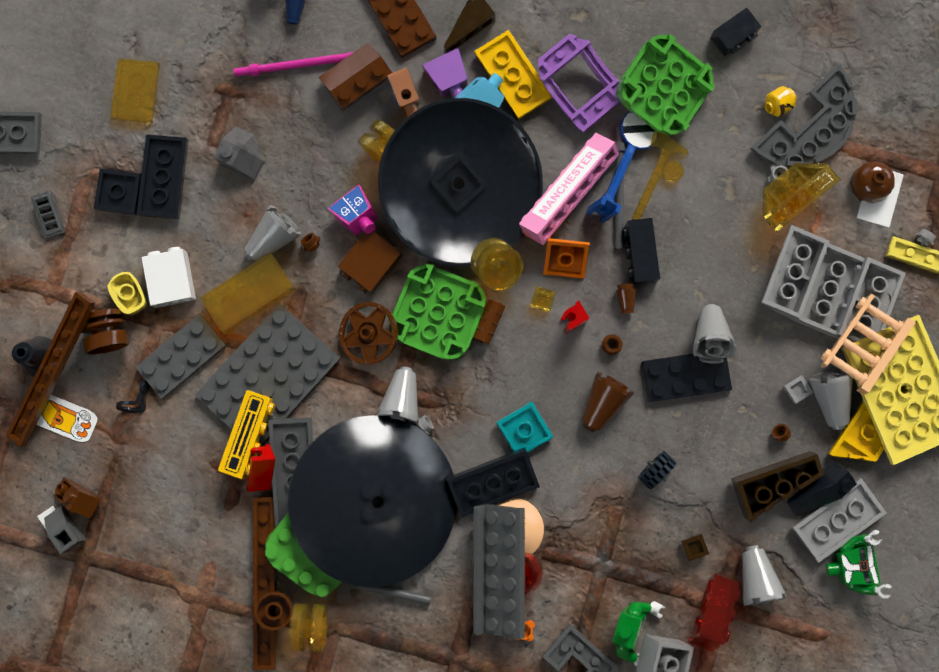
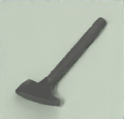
(344, 593)

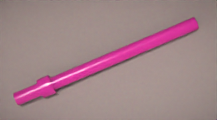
(255, 69)

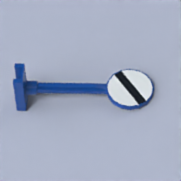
(637, 136)

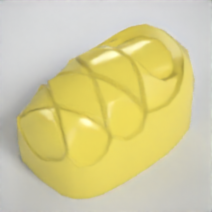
(127, 293)

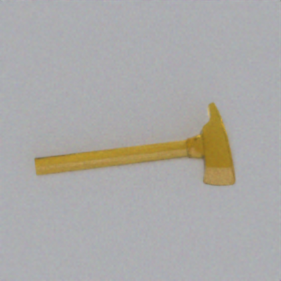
(668, 147)

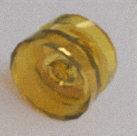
(375, 143)
(496, 264)
(308, 627)

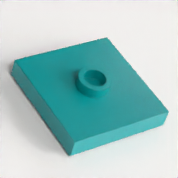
(525, 428)

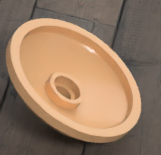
(533, 523)

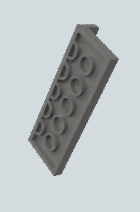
(499, 571)

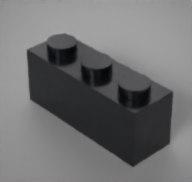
(641, 251)

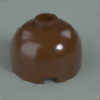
(872, 182)

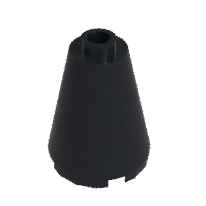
(31, 353)

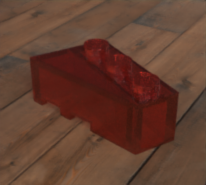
(716, 613)

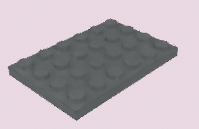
(276, 361)

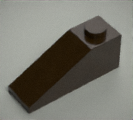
(472, 20)

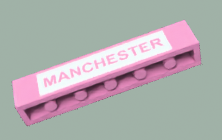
(569, 188)

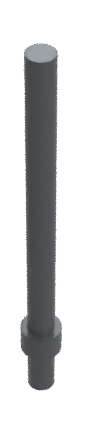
(619, 196)

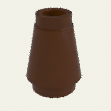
(626, 297)

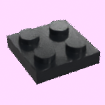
(117, 191)

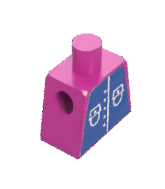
(355, 211)

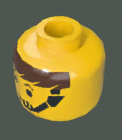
(780, 101)

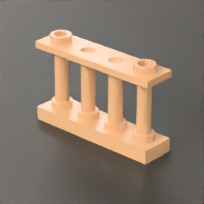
(888, 345)

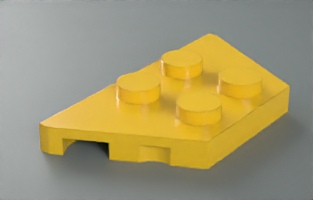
(859, 438)

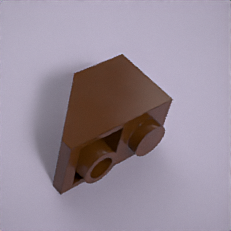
(76, 498)

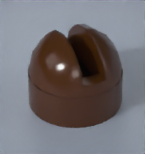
(781, 428)

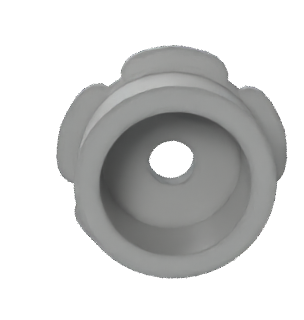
(925, 238)
(425, 424)

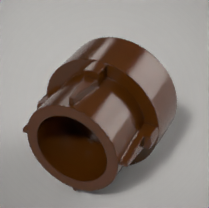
(274, 622)

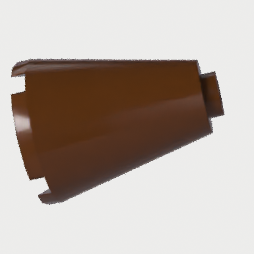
(604, 401)

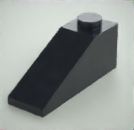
(824, 490)

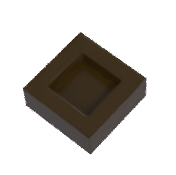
(695, 547)

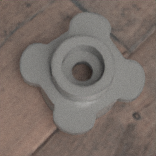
(775, 169)

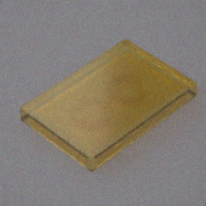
(135, 90)

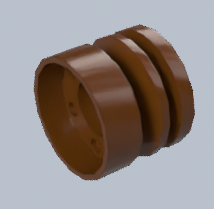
(103, 332)

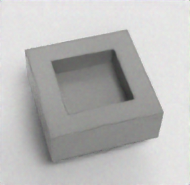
(797, 389)

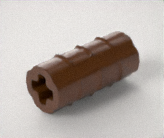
(489, 322)

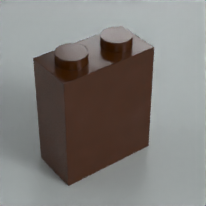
(369, 262)

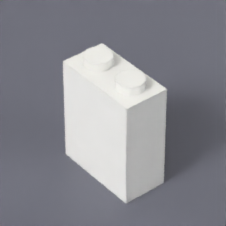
(168, 277)

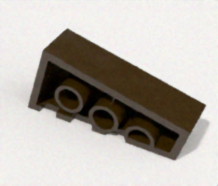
(771, 484)

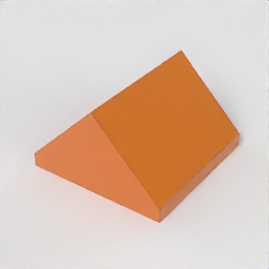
(566, 258)

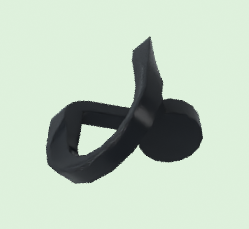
(143, 388)

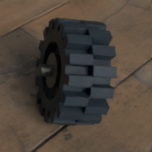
(657, 470)

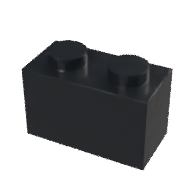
(735, 32)

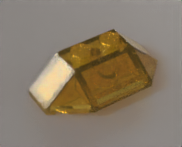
(795, 192)

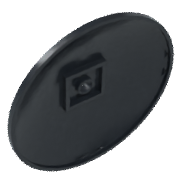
(465, 142)
(335, 492)

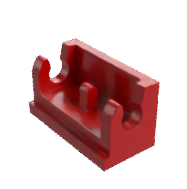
(577, 317)
(261, 469)

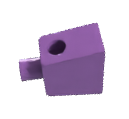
(447, 73)

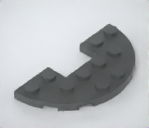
(821, 134)

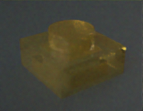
(542, 299)

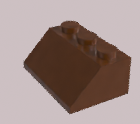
(355, 76)

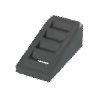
(44, 197)

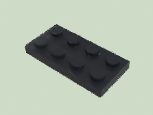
(162, 176)
(684, 377)
(493, 481)

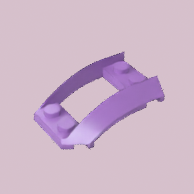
(559, 57)

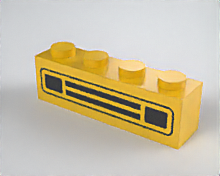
(246, 434)

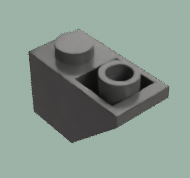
(63, 530)

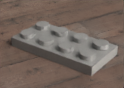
(838, 521)

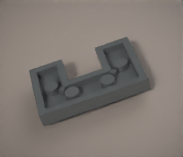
(574, 643)

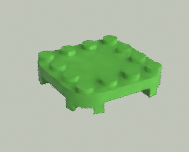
(665, 85)
(438, 312)
(287, 557)

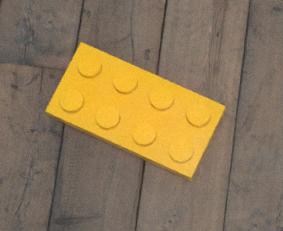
(520, 82)

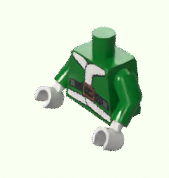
(858, 566)
(630, 628)

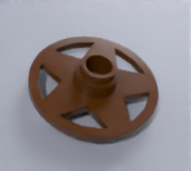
(368, 333)

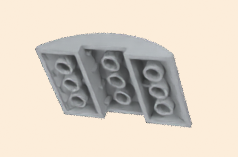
(824, 283)

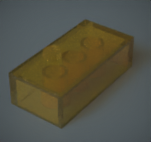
(248, 294)

